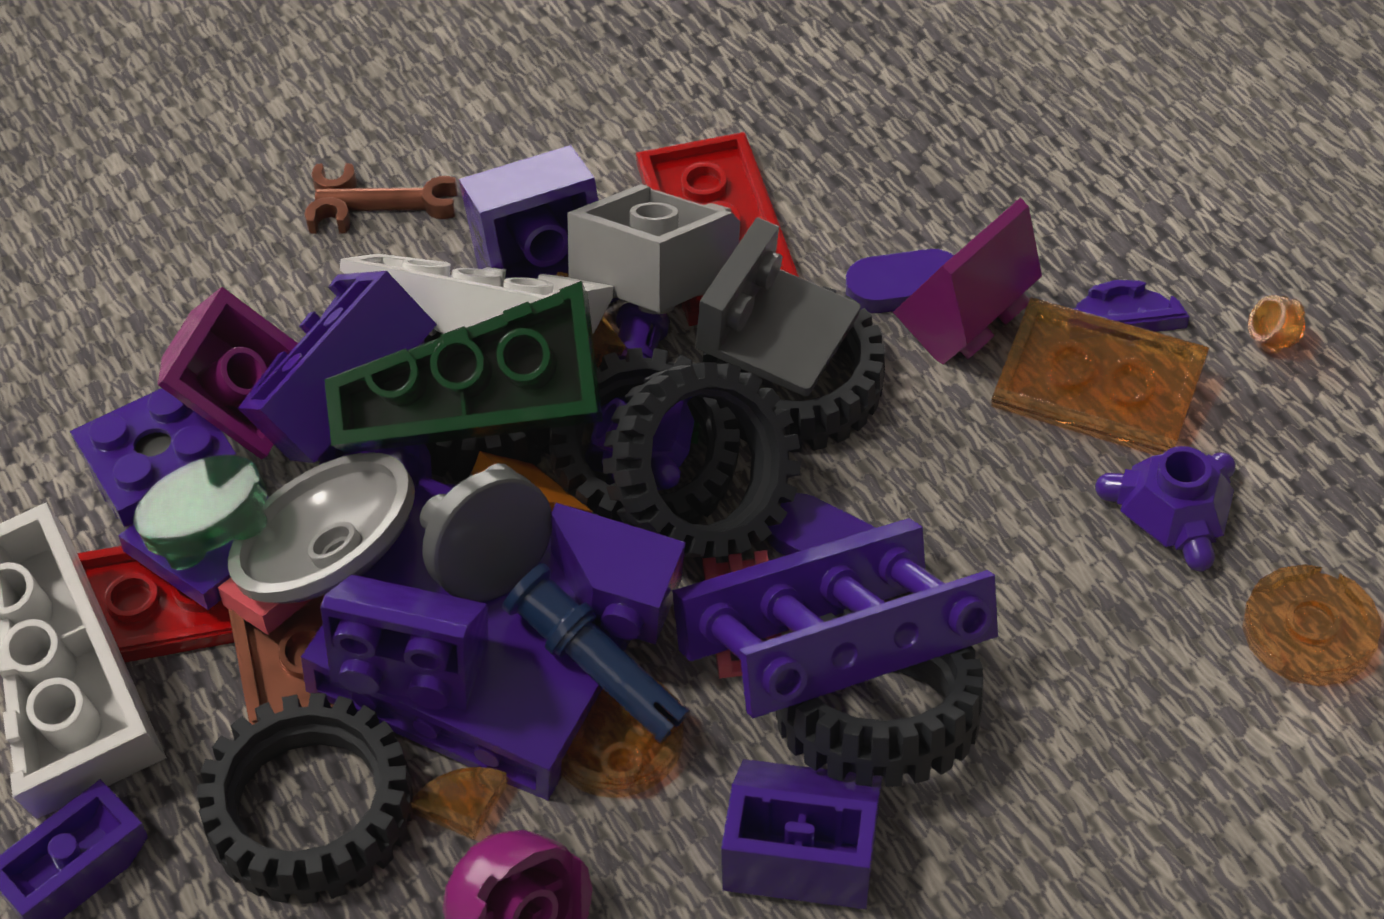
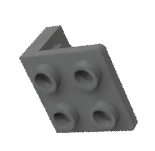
(770, 317)

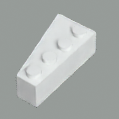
(63, 676)

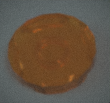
(1305, 642)

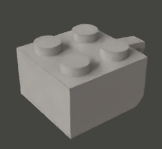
(651, 246)

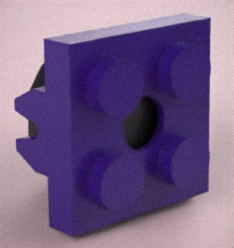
(142, 445)

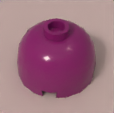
(518, 878)

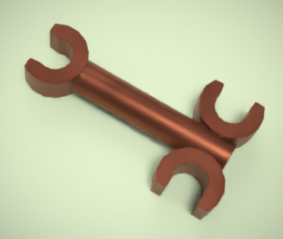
(340, 195)

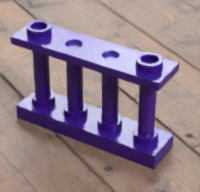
(834, 654)

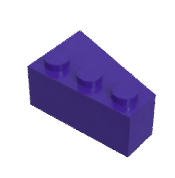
(362, 323)

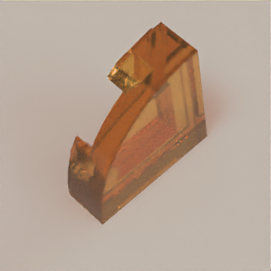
(461, 799)

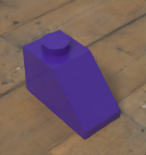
(618, 570)

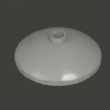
(324, 528)

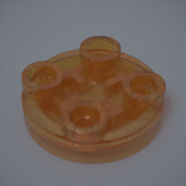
(617, 753)

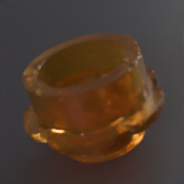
(1276, 322)

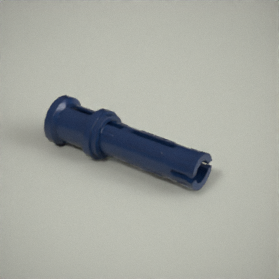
(573, 632)

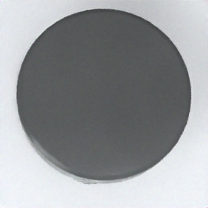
(485, 533)

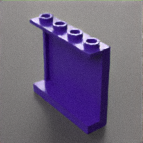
(523, 698)

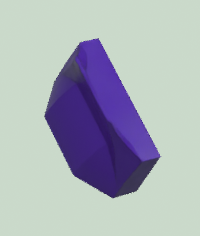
(70, 855)

